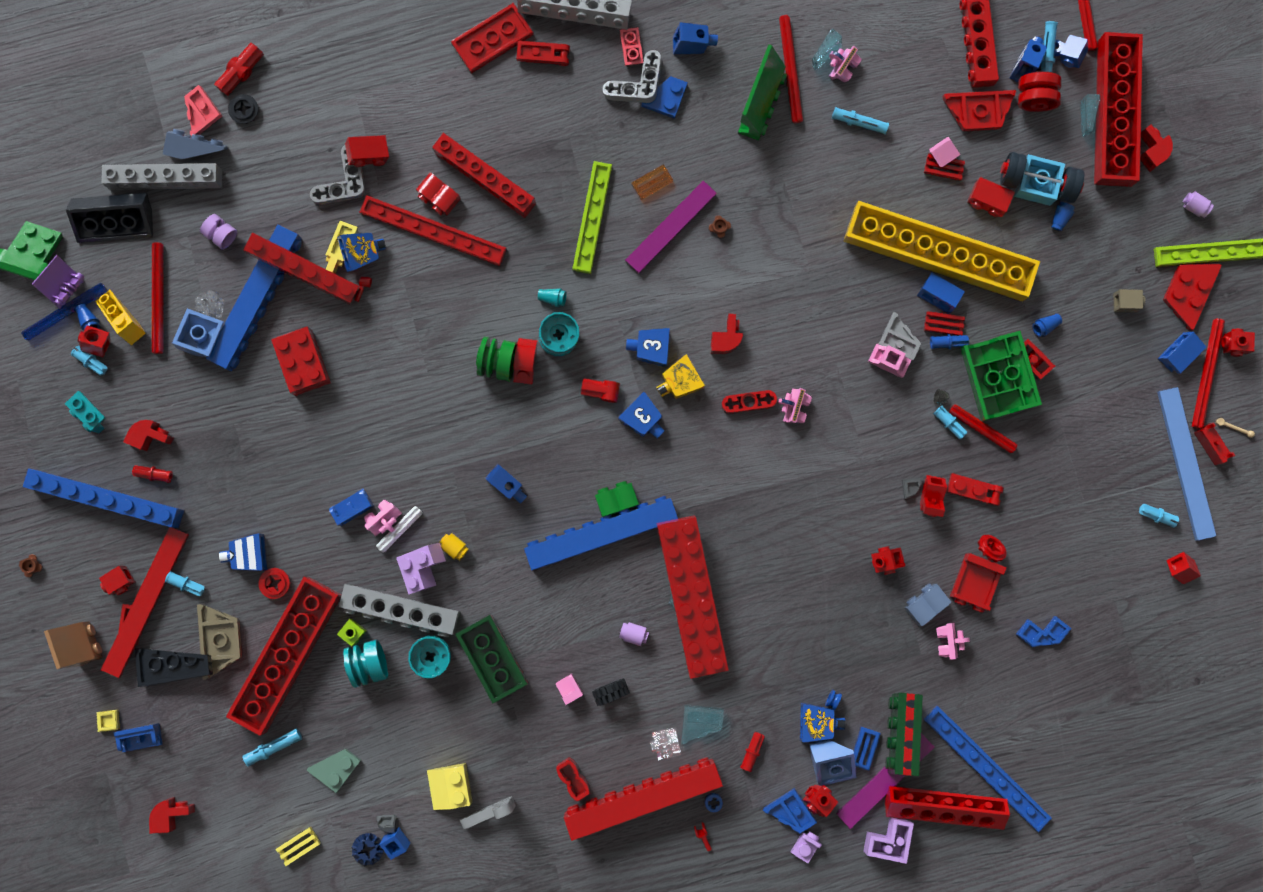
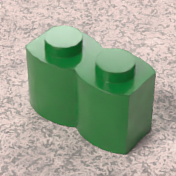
(616, 499)

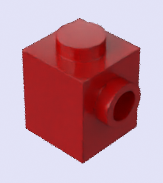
(116, 581)

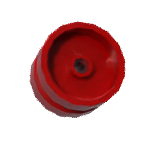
(1039, 91)

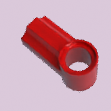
(606, 390)

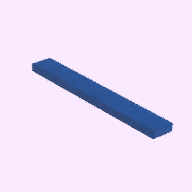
(987, 768)

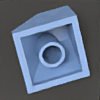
(197, 333)
(832, 762)

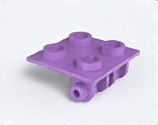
(58, 281)

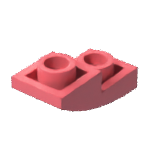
(631, 46)

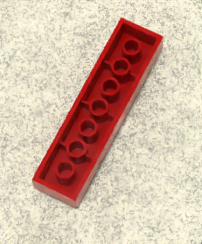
(1118, 109)
(692, 596)
(284, 656)
(641, 799)

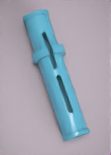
(1049, 42)
(881, 127)
(268, 749)

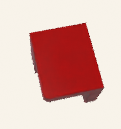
(1183, 568)

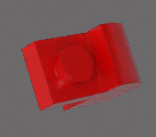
(1159, 149)
(726, 341)
(524, 360)
(142, 433)
(933, 496)
(163, 815)

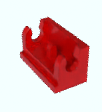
(1213, 444)

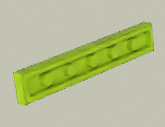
(592, 217)
(1208, 252)

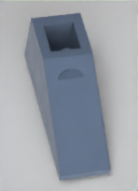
(186, 146)

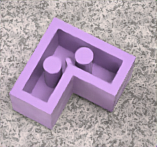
(416, 567)
(894, 844)

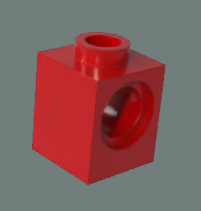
(98, 347)

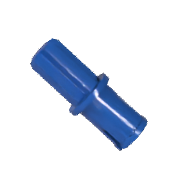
(948, 341)

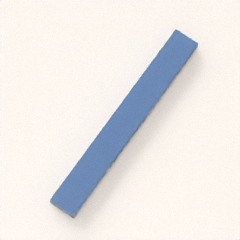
(1186, 464)

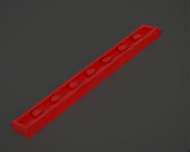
(433, 230)
(144, 602)

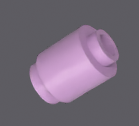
(1197, 204)
(634, 634)

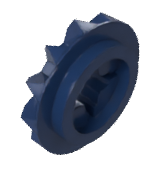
(371, 841)

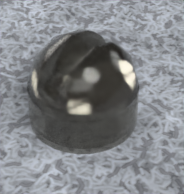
(940, 397)

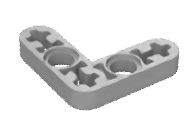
(639, 87)
(346, 186)
(497, 809)

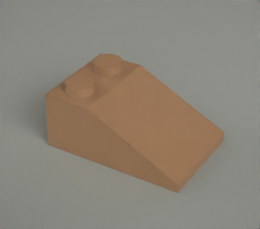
(73, 645)

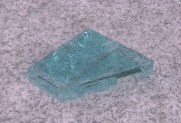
(700, 721)

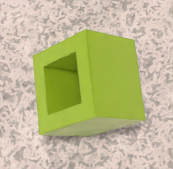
(358, 631)

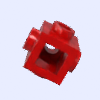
(1238, 342)
(887, 560)
(820, 800)

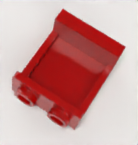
(976, 582)

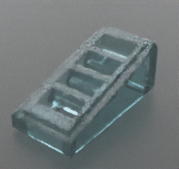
(832, 42)
(1088, 109)

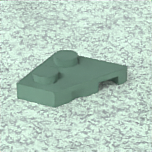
(335, 769)

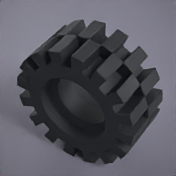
(610, 692)

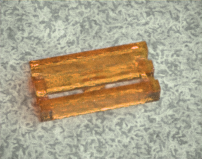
(638, 189)

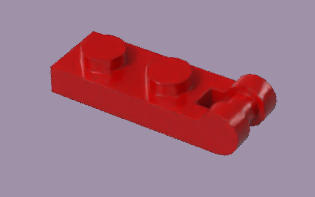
(542, 53)
(974, 489)

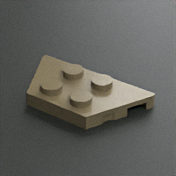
(219, 637)

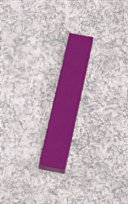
(670, 227)
(875, 790)

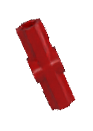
(239, 69)

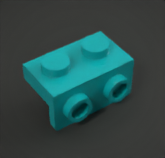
(89, 415)

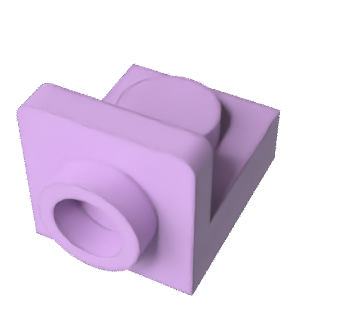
(806, 846)

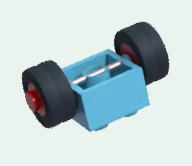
(1041, 179)

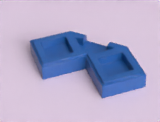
(1052, 634)

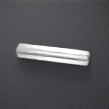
(400, 528)

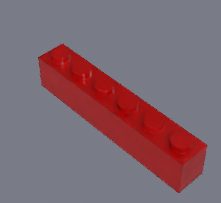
(300, 268)

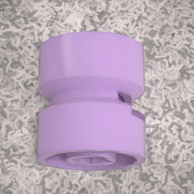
(216, 229)

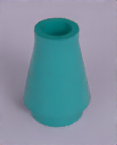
(553, 296)

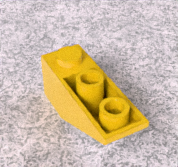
(120, 317)

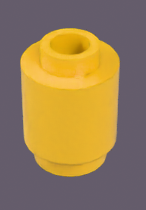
(453, 546)

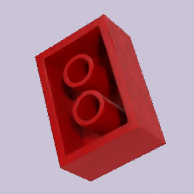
(301, 361)

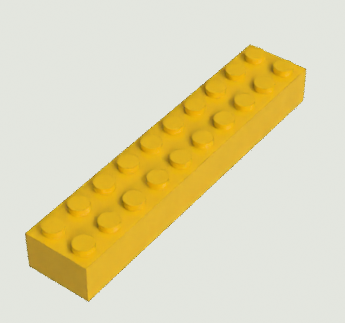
(941, 251)

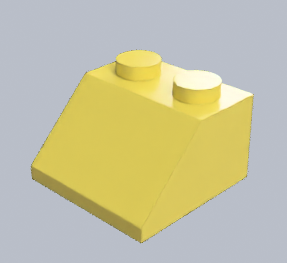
(449, 787)

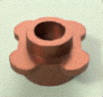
(719, 231)
(24, 565)

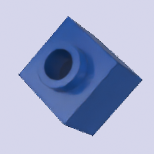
(394, 843)

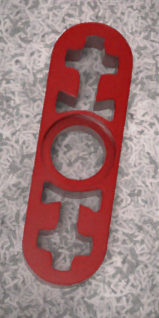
(735, 409)

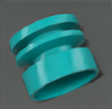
(563, 324)
(362, 664)
(429, 668)

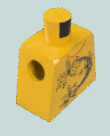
(680, 379)

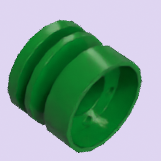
(494, 358)

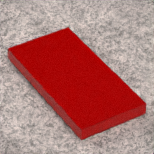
(492, 38)

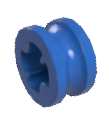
(833, 699)
(709, 798)

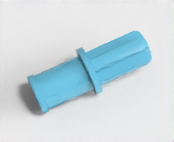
(89, 361)
(950, 422)
(1158, 515)
(184, 584)

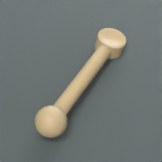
(1220, 421)

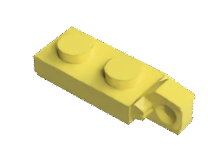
(334, 254)

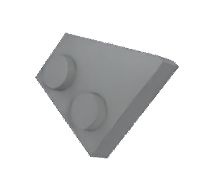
(900, 337)

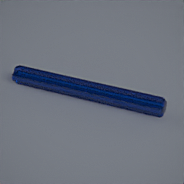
(66, 310)

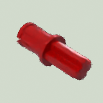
(152, 473)
(752, 751)

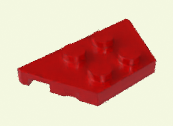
(979, 109)
(1190, 291)

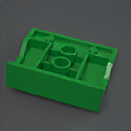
(762, 95)
(1001, 376)

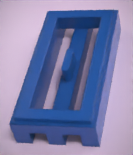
(873, 747)

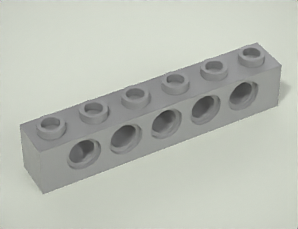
(597, 12)
(162, 176)
(352, 593)

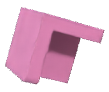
(944, 152)
(569, 689)

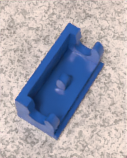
(940, 293)
(1182, 352)
(351, 508)
(138, 737)

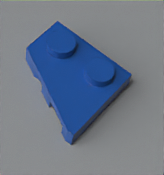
(668, 97)
(791, 811)

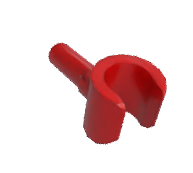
(363, 282)
(703, 835)

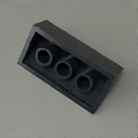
(110, 217)

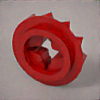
(996, 552)
(265, 581)

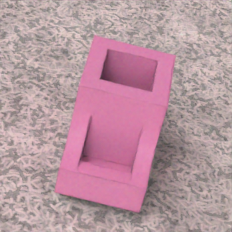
(890, 360)

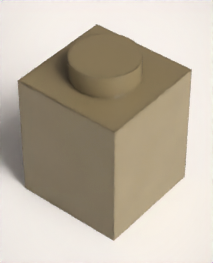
(1128, 300)

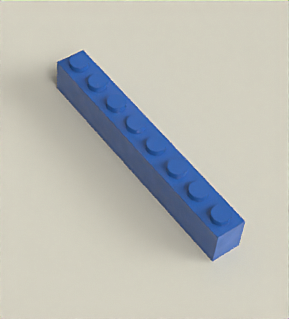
(251, 304)
(103, 498)
(599, 534)

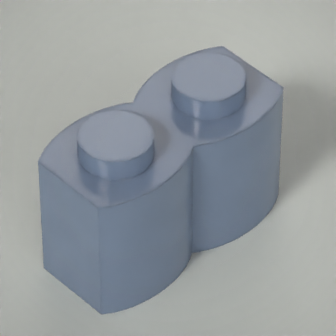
(927, 604)

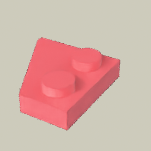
(200, 110)

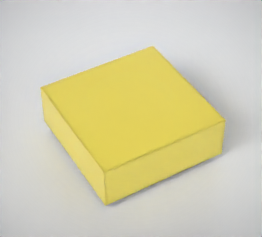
(108, 720)

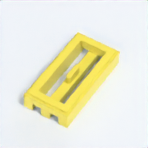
(283, 855)

